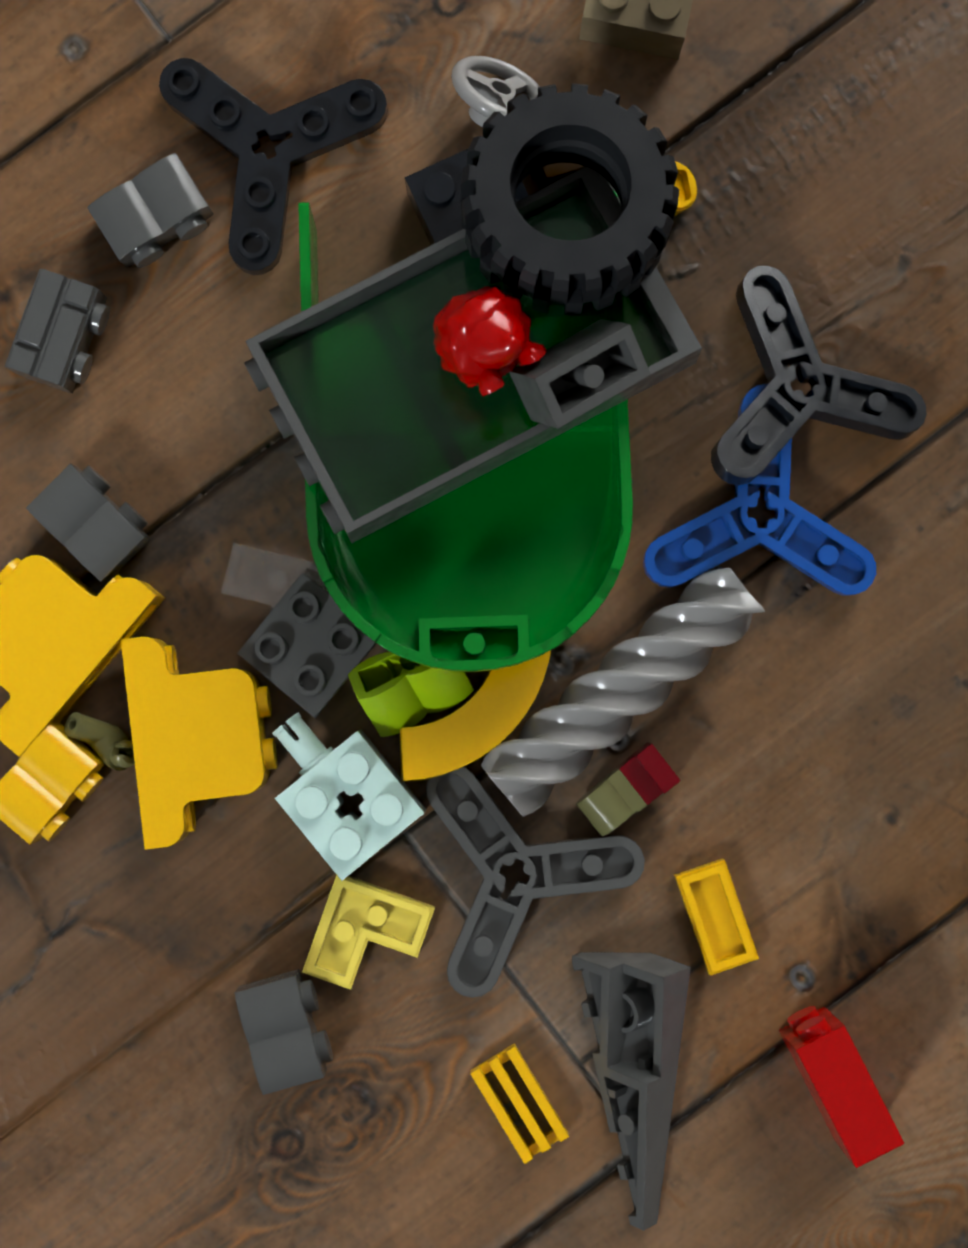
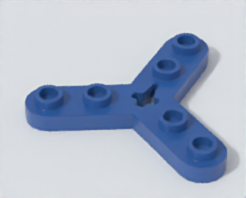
(792, 535)

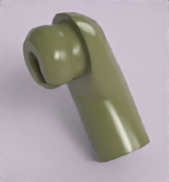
(104, 738)

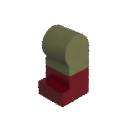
(627, 789)

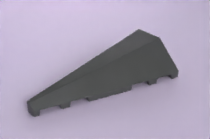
(638, 1027)

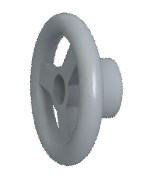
(489, 94)

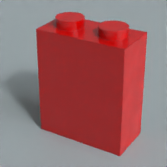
(840, 1085)

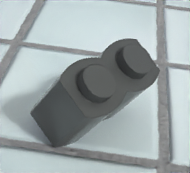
(151, 212)
(90, 522)
(282, 1031)

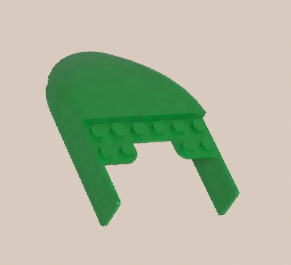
(495, 563)

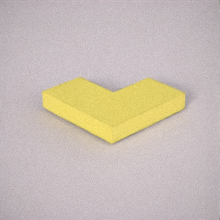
(361, 914)

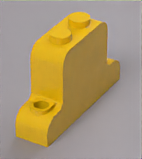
(59, 640)
(191, 737)

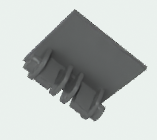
(307, 646)

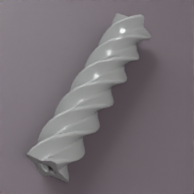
(629, 682)

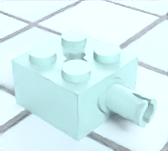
(316, 796)

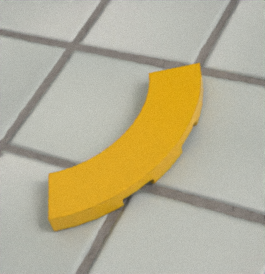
(474, 727)

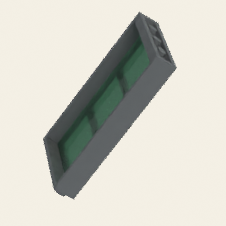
(370, 390)

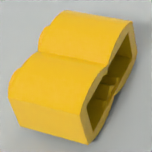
(46, 783)

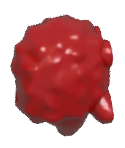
(484, 338)

